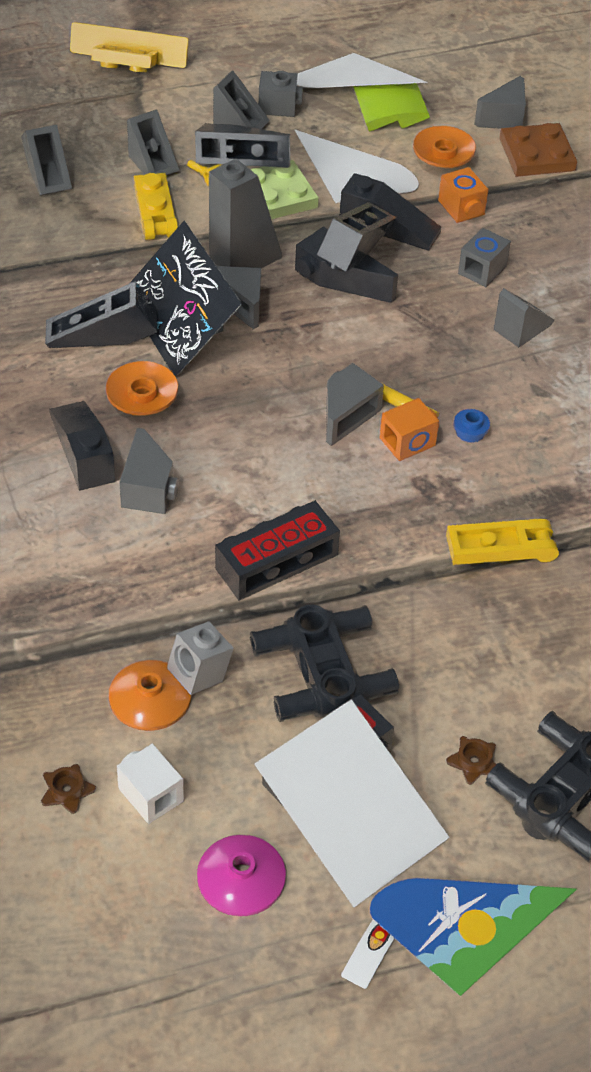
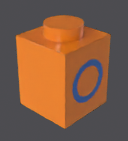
(463, 194)
(409, 429)

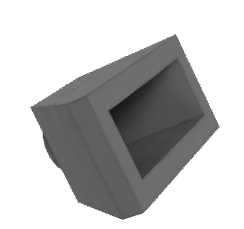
(46, 159)
(350, 401)
(147, 476)

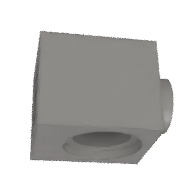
(200, 657)

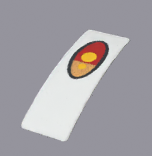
(367, 955)

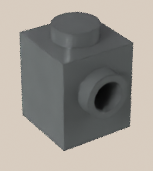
(279, 93)

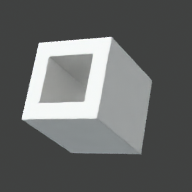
(150, 783)

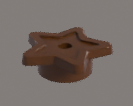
(473, 748)
(66, 777)

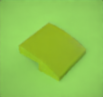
(391, 103)

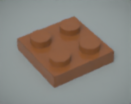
(538, 149)

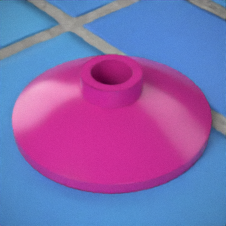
(241, 891)

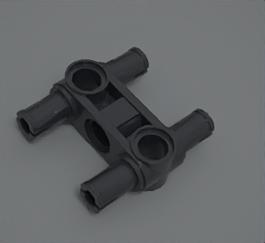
(323, 661)
(560, 791)

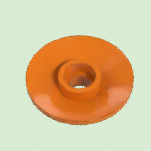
(444, 146)
(142, 388)
(145, 707)

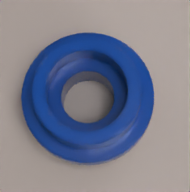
(471, 425)

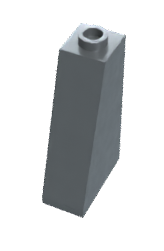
(240, 219)

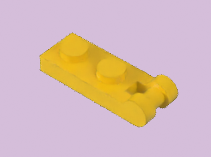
(155, 205)
(501, 541)

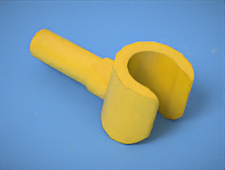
(203, 170)

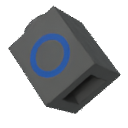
(484, 257)

